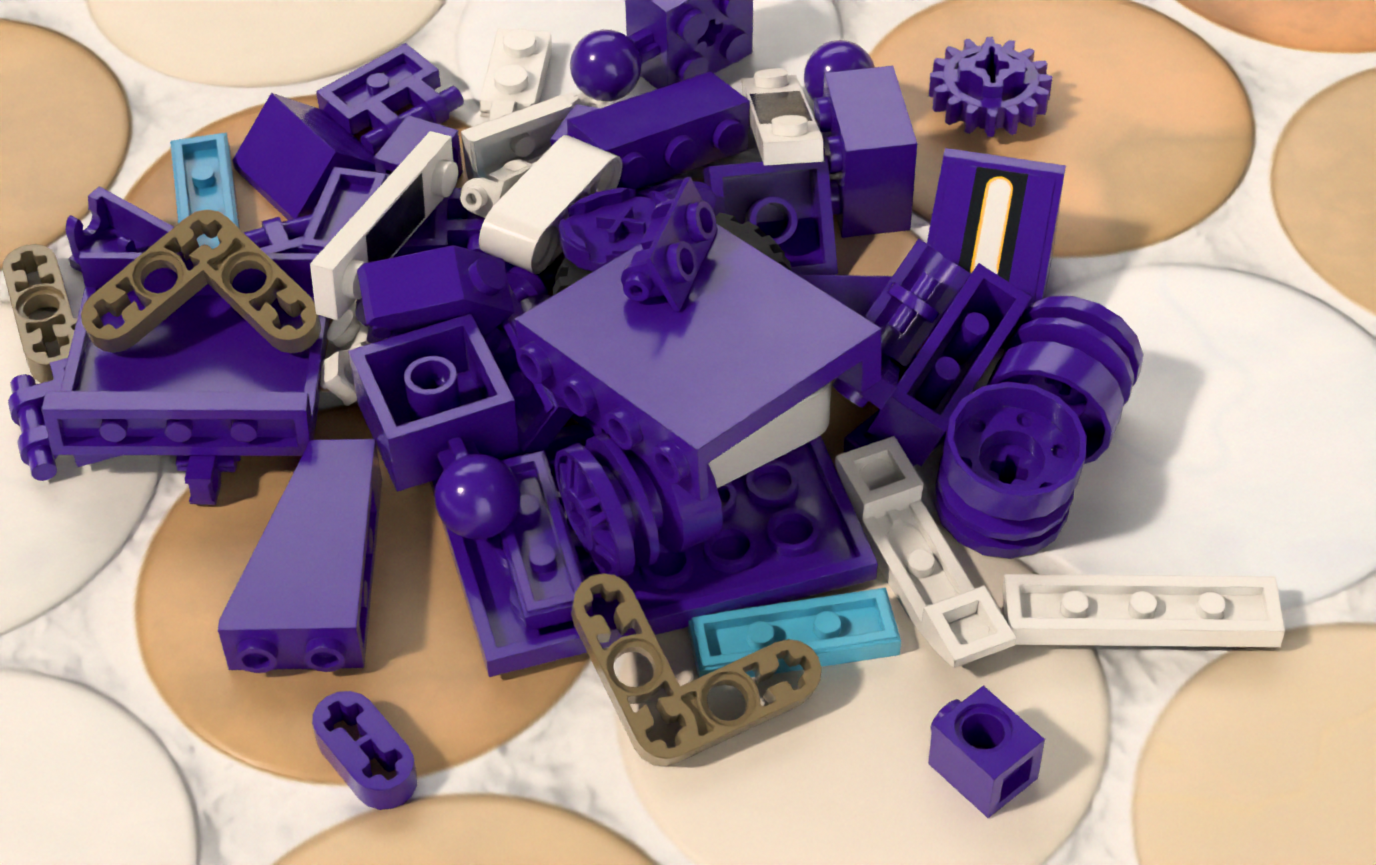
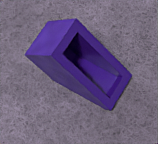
(435, 287)

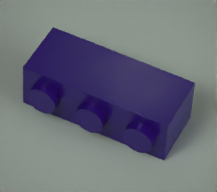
(668, 129)
(950, 363)

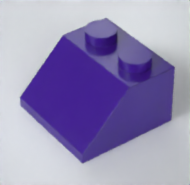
(784, 202)

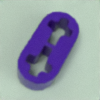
(353, 758)

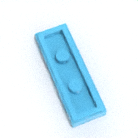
(834, 626)

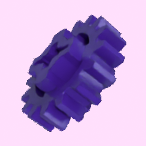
(990, 86)

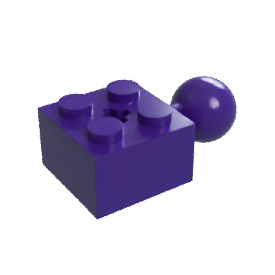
(663, 45)
(865, 139)
(445, 417)

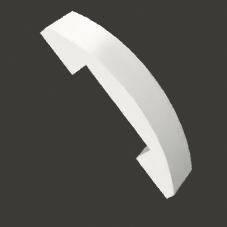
(916, 559)

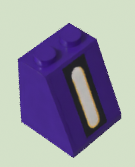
(998, 216)

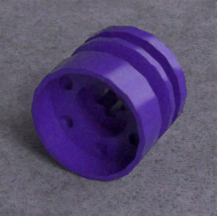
(1080, 356)
(1009, 469)
(627, 508)

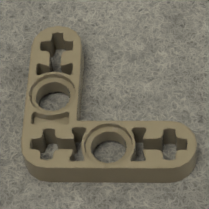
(211, 267)
(28, 299)
(687, 702)

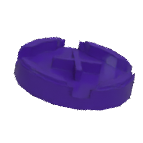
(605, 226)

